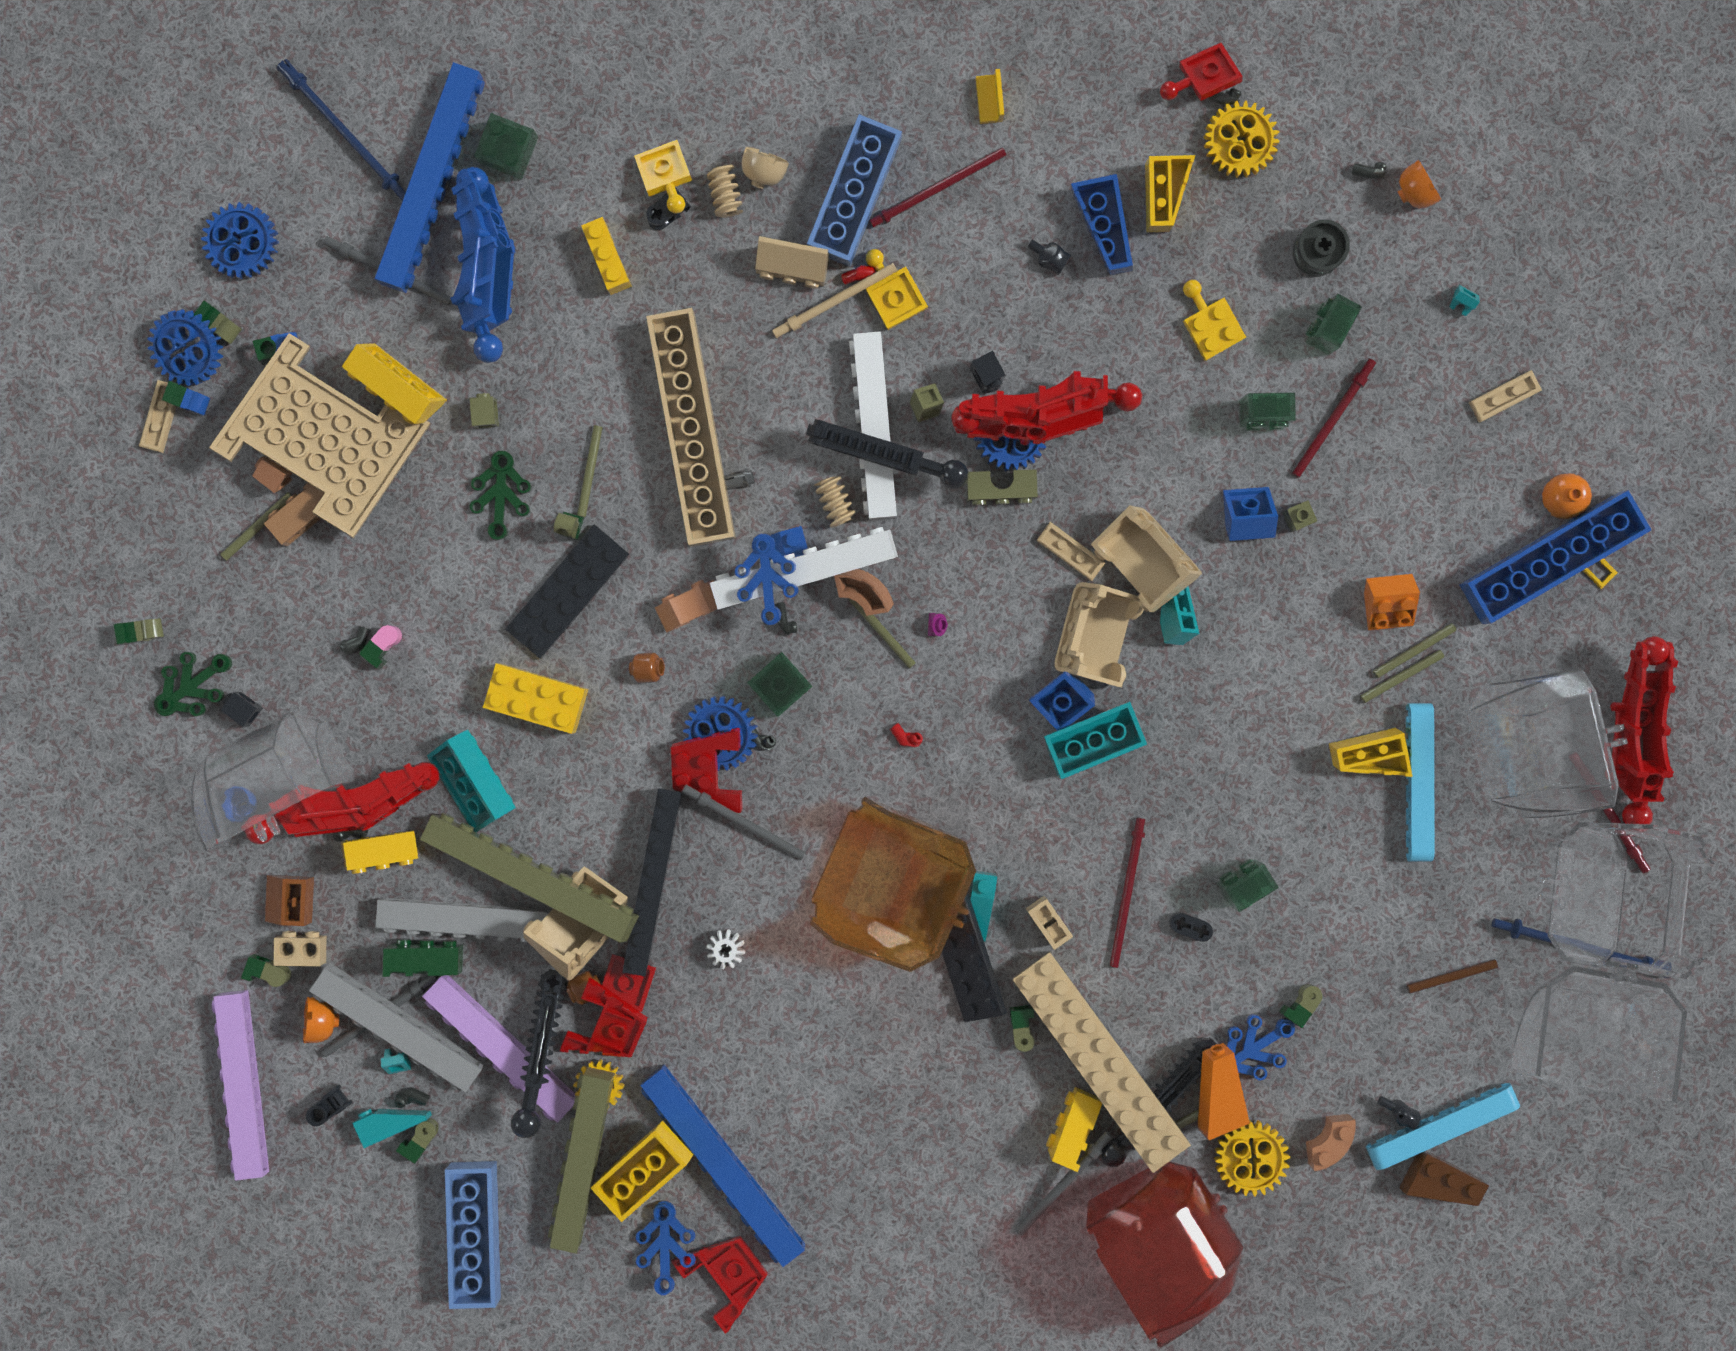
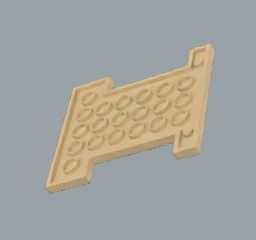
(320, 437)

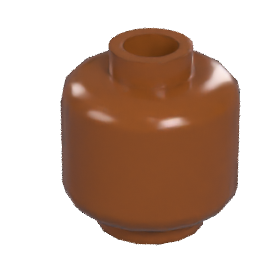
(646, 667)
(577, 985)

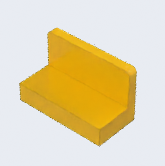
(990, 98)

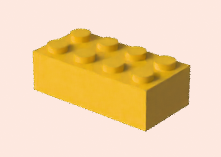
(535, 698)
(642, 1171)

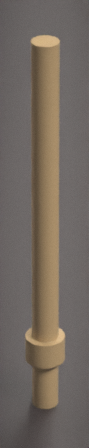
(795, 322)

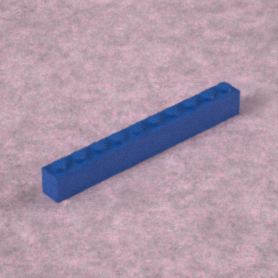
(429, 178)
(723, 1166)

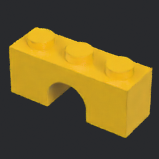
(606, 255)

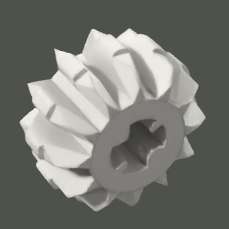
(733, 953)

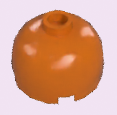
(1417, 187)
(1567, 496)
(318, 1021)

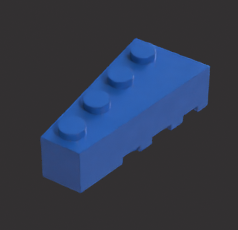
(1105, 220)

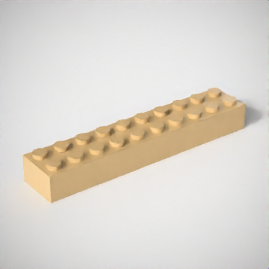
(691, 427)
(1101, 1062)

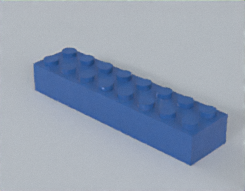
(1555, 557)

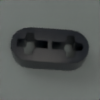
(1189, 932)

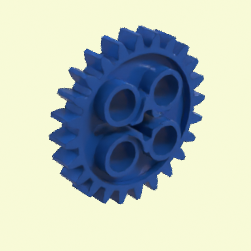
(231, 222)
(172, 327)
(1013, 459)
(737, 720)

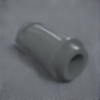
(739, 479)

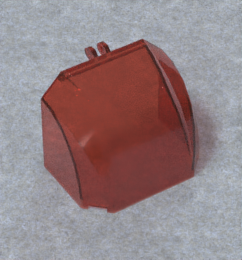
(1166, 1248)

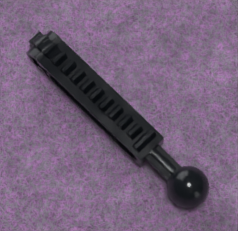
(952, 473)
(1167, 1093)
(526, 1121)

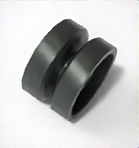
(1333, 248)

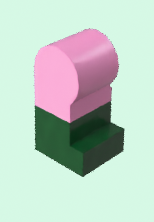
(380, 644)

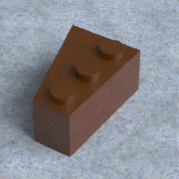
(1440, 1180)

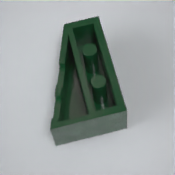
(423, 958)

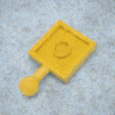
(664, 170)
(894, 296)
(1213, 326)

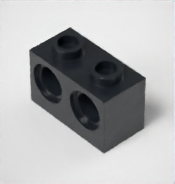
(988, 372)

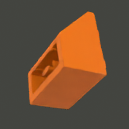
(1391, 601)

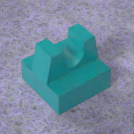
(1465, 297)
(396, 1063)

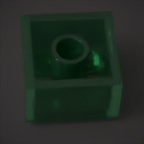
(506, 146)
(1333, 323)
(1267, 410)
(780, 684)
(1246, 884)

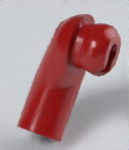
(857, 274)
(906, 738)

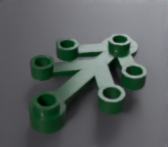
(500, 491)
(189, 686)

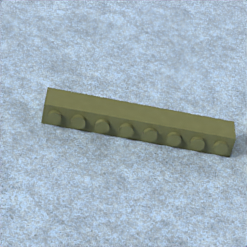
(582, 1159)

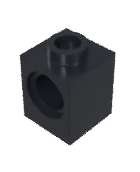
(241, 708)

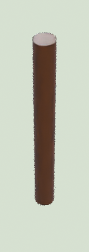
(1452, 976)

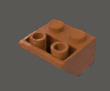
(289, 900)

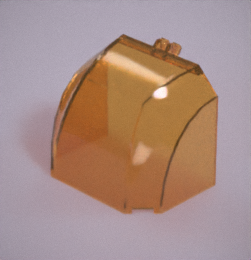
(892, 887)

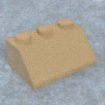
(791, 262)

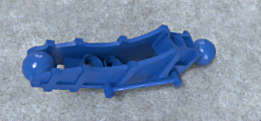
(487, 262)

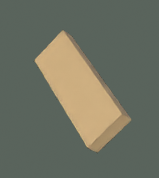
(1505, 396)
(158, 421)
(1070, 551)

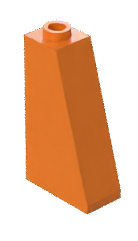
(1221, 1094)

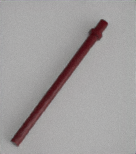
(886, 215)
(1127, 891)

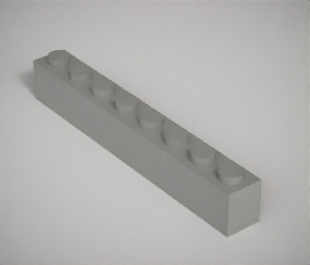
(455, 918)
(396, 1027)

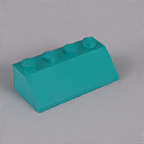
(1094, 740)
(471, 781)

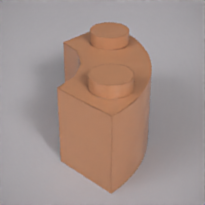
(271, 474)
(865, 590)
(686, 607)
(1332, 1142)

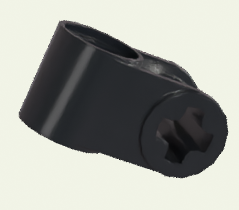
(660, 208)
(330, 1105)

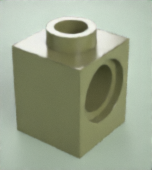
(926, 402)
(484, 411)
(1299, 516)

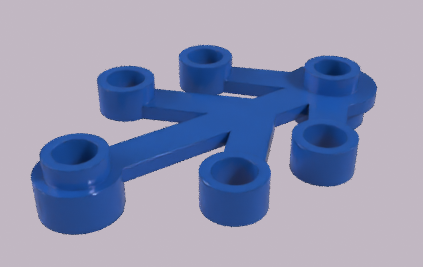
(766, 575)
(1252, 1049)
(665, 1244)

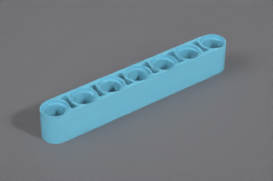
(1420, 787)
(1444, 1127)

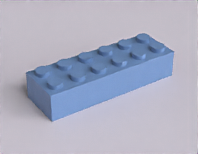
(855, 189)
(472, 1234)

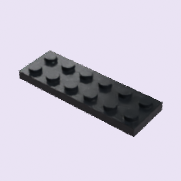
(567, 591)
(972, 970)

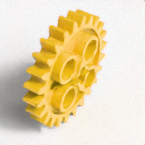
(1260, 131)
(1272, 1156)

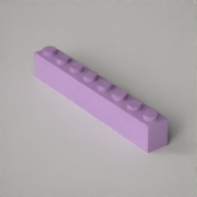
(495, 1043)
(240, 1085)

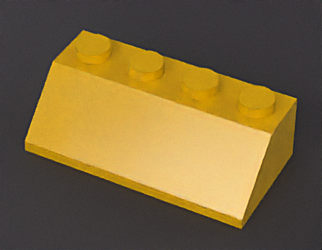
(393, 383)

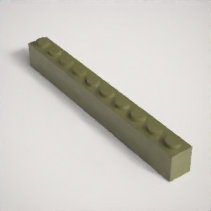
(530, 878)

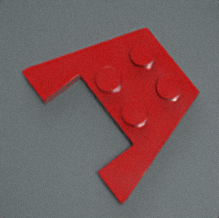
(696, 766)
(616, 1028)
(734, 1270)

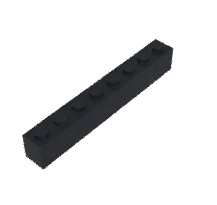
(652, 881)

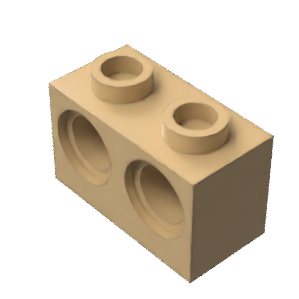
(1049, 922)
(301, 955)

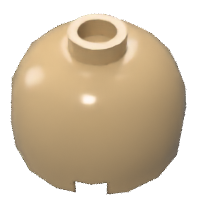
(763, 167)

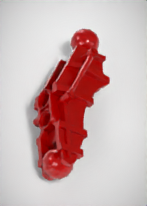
(1044, 414)
(1644, 706)
(353, 808)

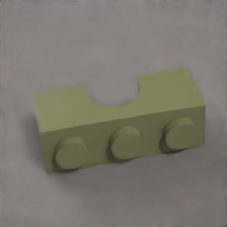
(1022, 488)

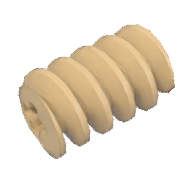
(723, 191)
(834, 501)

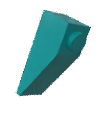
(1179, 619)
(982, 898)
(383, 1123)

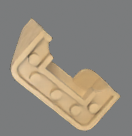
(1146, 557)
(1096, 633)
(565, 941)

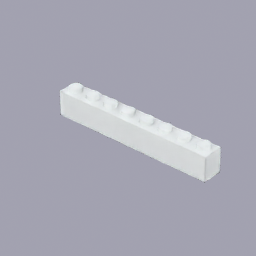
(873, 420)
(812, 565)

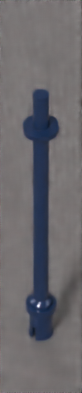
(298, 82)
(1517, 929)

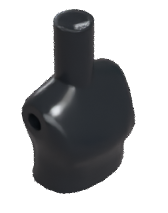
(1051, 256)
(1402, 1112)

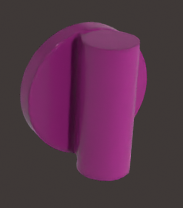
(937, 624)

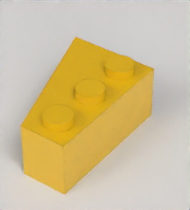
(1164, 189)
(1376, 752)
(379, 851)
(1073, 1128)

